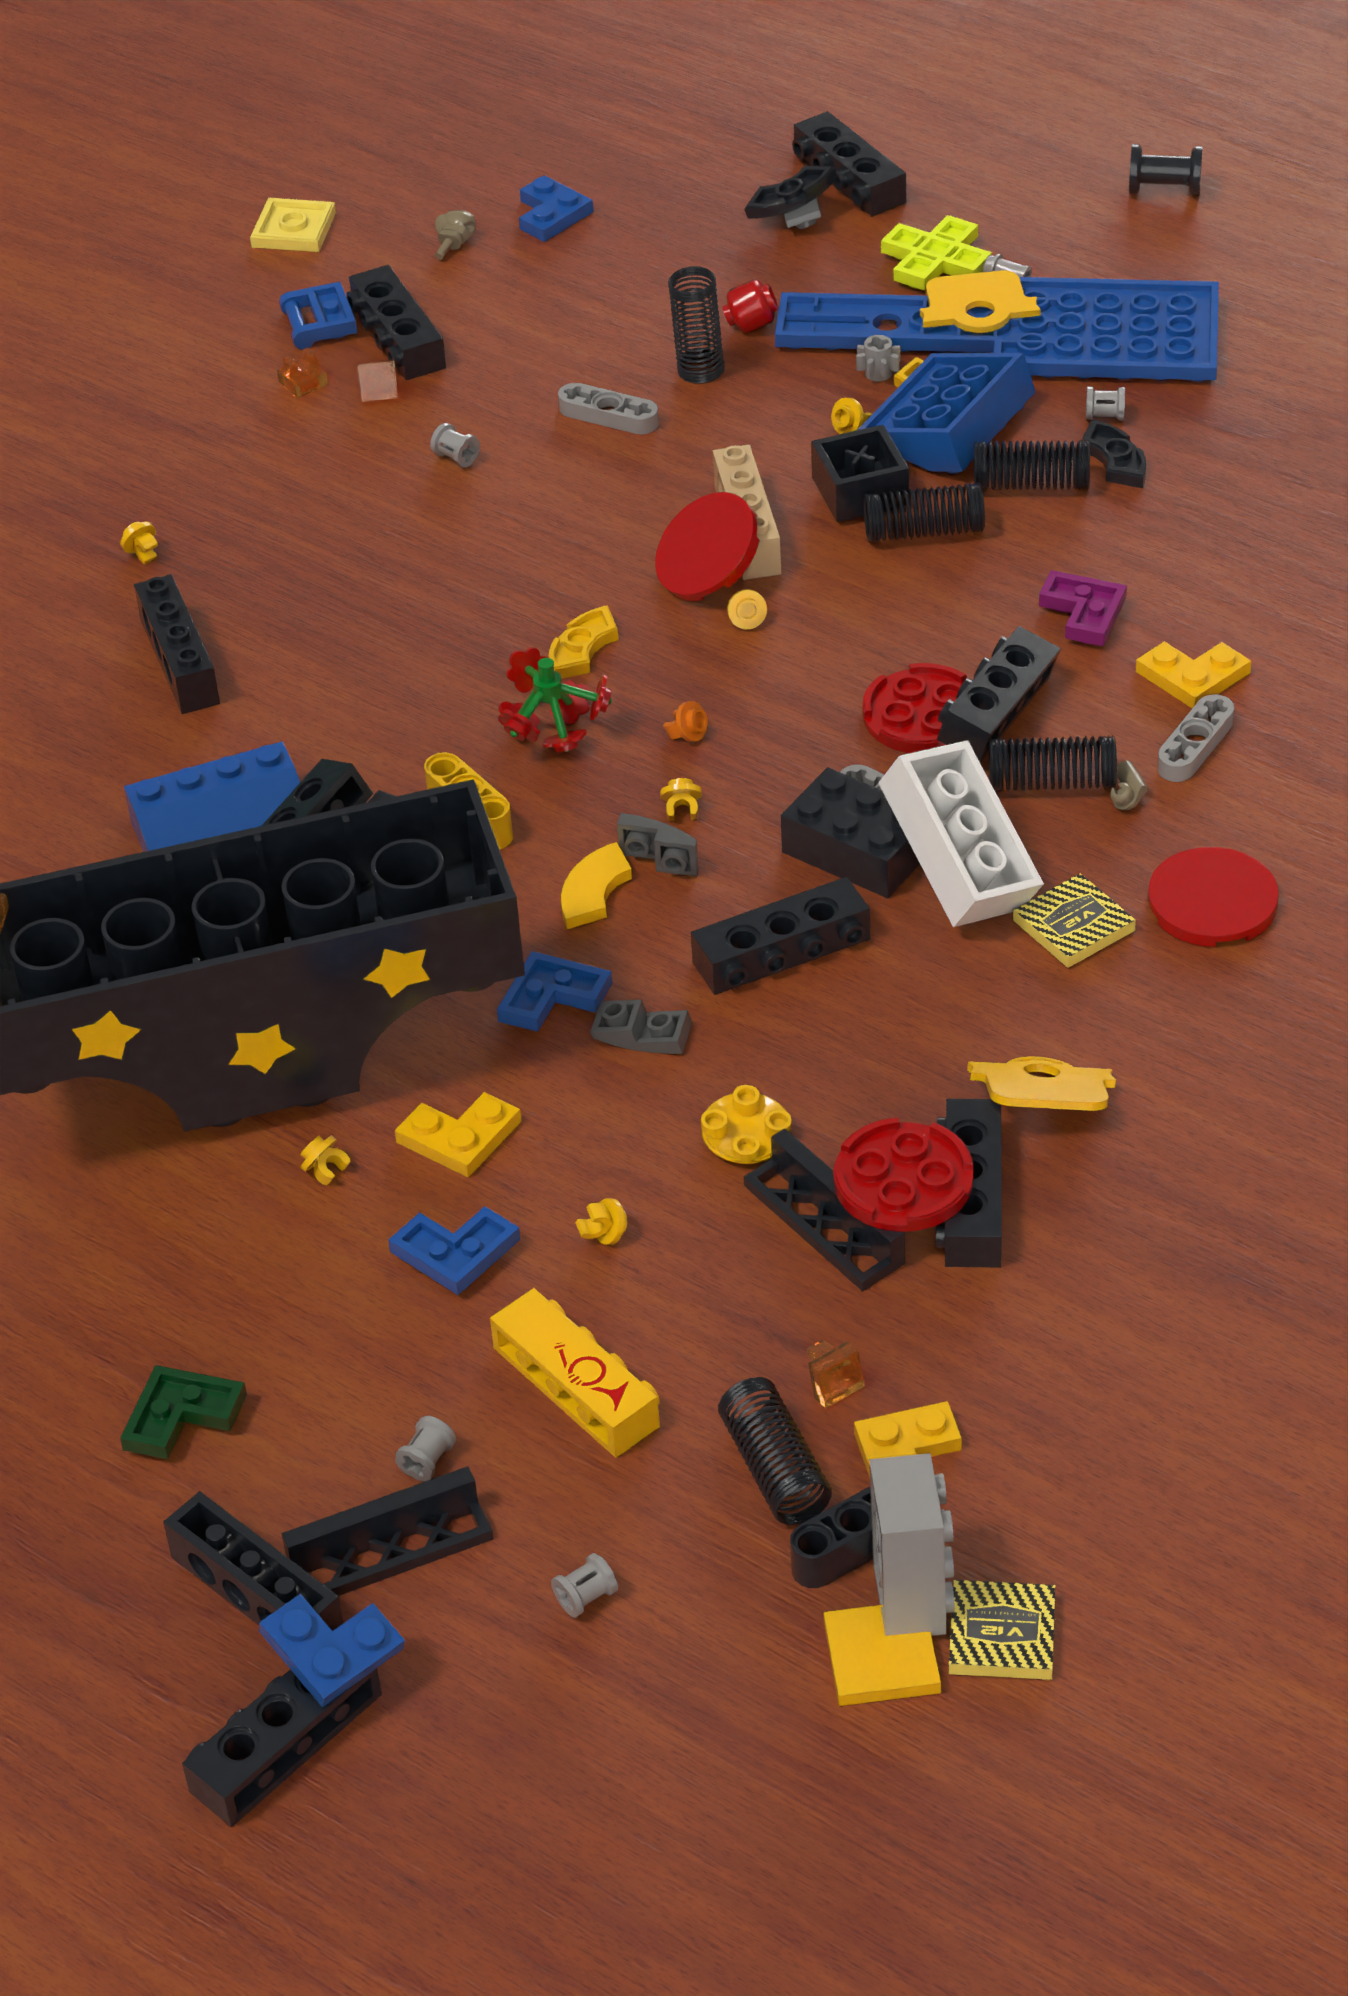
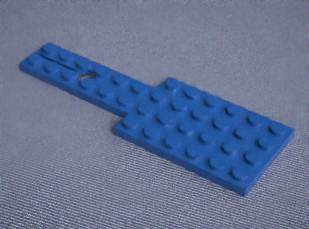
(1082, 330)

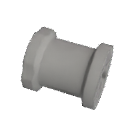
(1105, 403)
(455, 445)
(425, 1448)
(584, 1585)

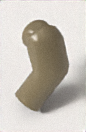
(1132, 787)

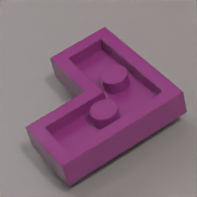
(1091, 601)

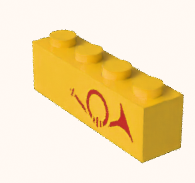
(576, 1372)

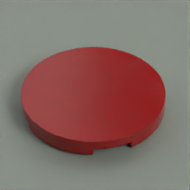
(707, 546)
(906, 705)
(1213, 896)
(903, 1175)

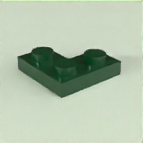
(177, 1398)

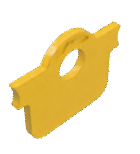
(954, 295)
(1070, 1088)

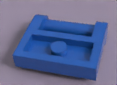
(330, 311)

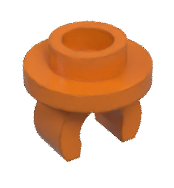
(689, 724)

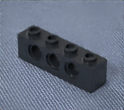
(861, 169)
(396, 322)
(177, 644)
(998, 691)
(324, 789)
(780, 935)
(975, 1231)
(242, 1564)
(272, 1752)

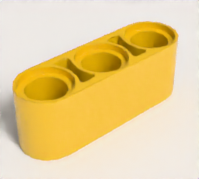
(449, 769)

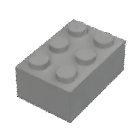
(910, 1544)

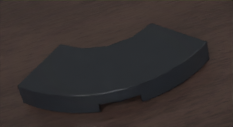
(790, 193)
(1121, 458)

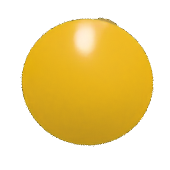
(742, 1125)

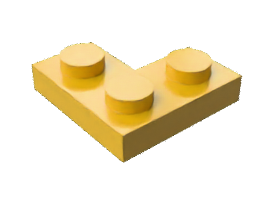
(1190, 678)
(461, 1142)
(908, 1433)

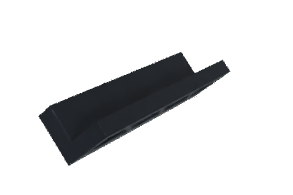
(815, 1185)
(382, 1528)

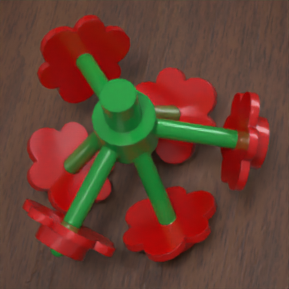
(565, 699)

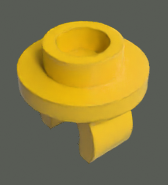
(848, 415)
(140, 539)
(747, 609)
(681, 792)
(321, 1152)
(606, 1222)

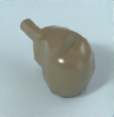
(453, 230)

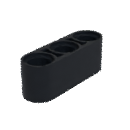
(833, 1542)

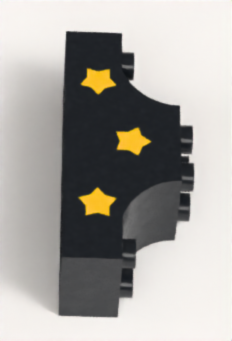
(254, 957)

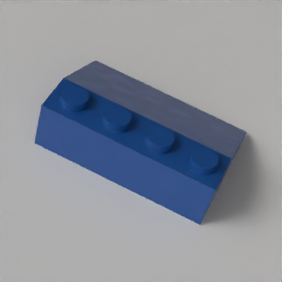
(952, 405)
(211, 797)

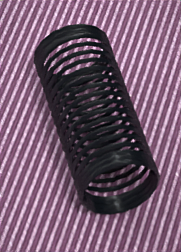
(691, 297)
(1032, 460)
(875, 518)
(999, 746)
(794, 1482)

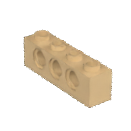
(738, 474)

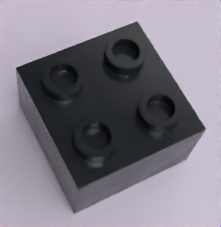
(855, 465)

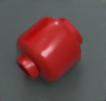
(750, 306)

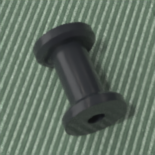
(1165, 169)

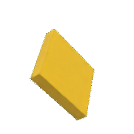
(874, 1665)

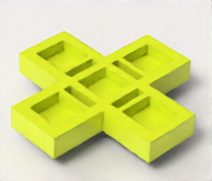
(933, 253)

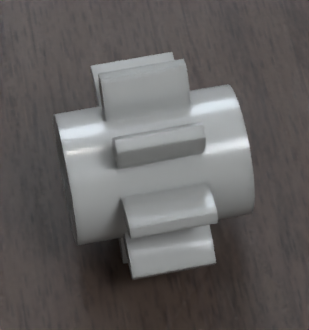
(878, 358)

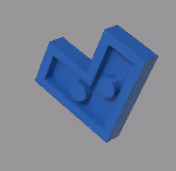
(553, 208)
(550, 982)
(455, 1257)
(328, 1659)

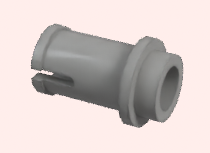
(998, 263)

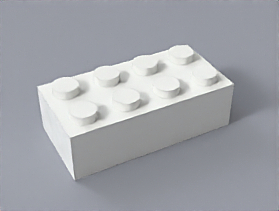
(960, 833)

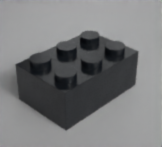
(848, 833)

